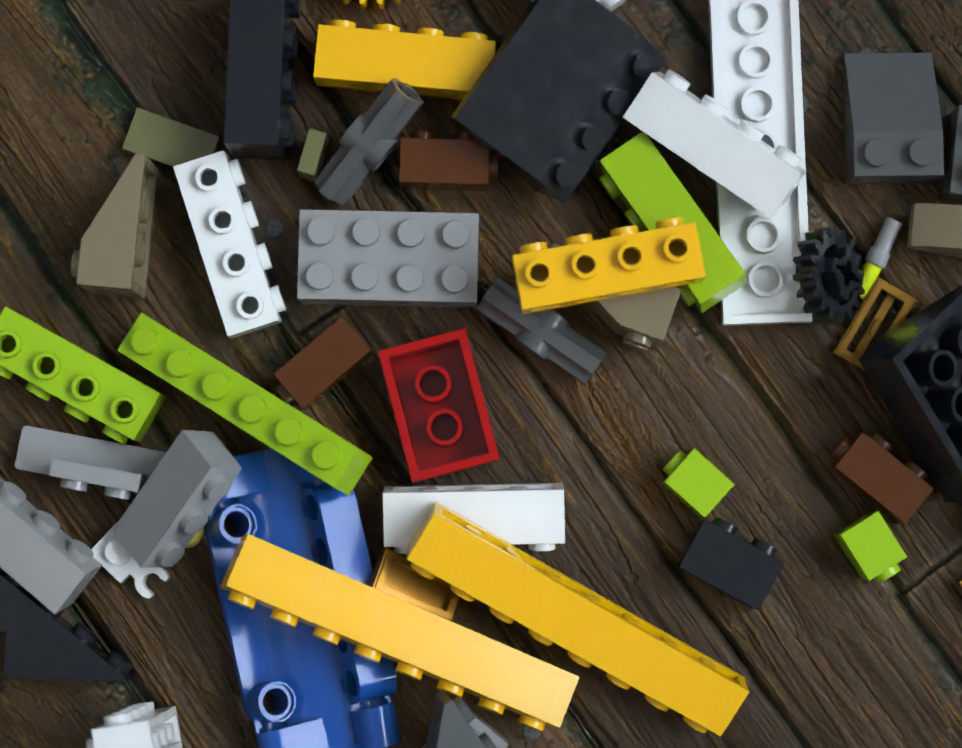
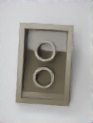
(118, 241)
(638, 317)

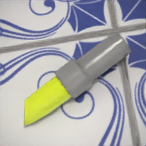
(879, 253)

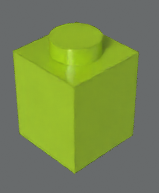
(696, 481)
(871, 547)

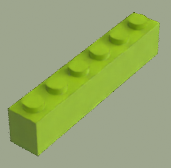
(245, 404)

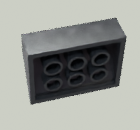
(558, 91)
(921, 384)

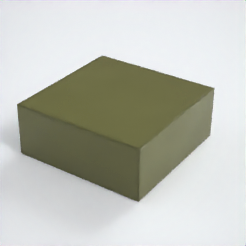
(313, 155)

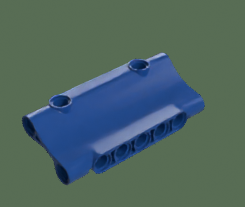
(319, 688)

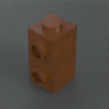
(445, 163)
(321, 365)
(879, 477)

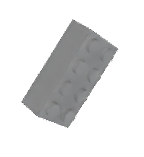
(388, 258)

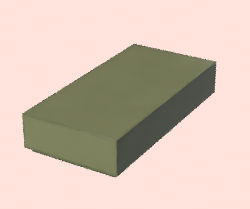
(167, 140)

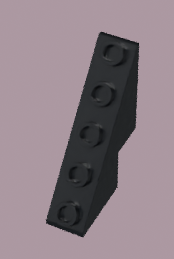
(48, 645)

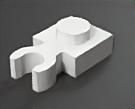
(121, 564)

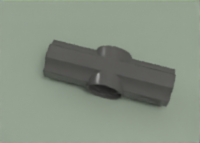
(368, 141)
(541, 332)

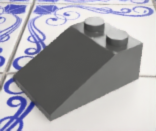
(892, 119)

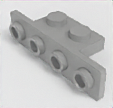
(86, 460)

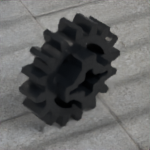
(829, 275)

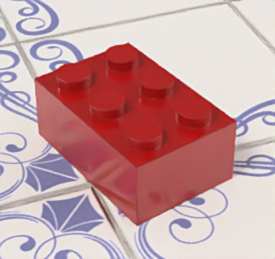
(438, 406)

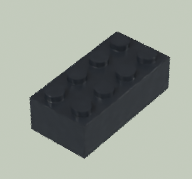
(261, 78)

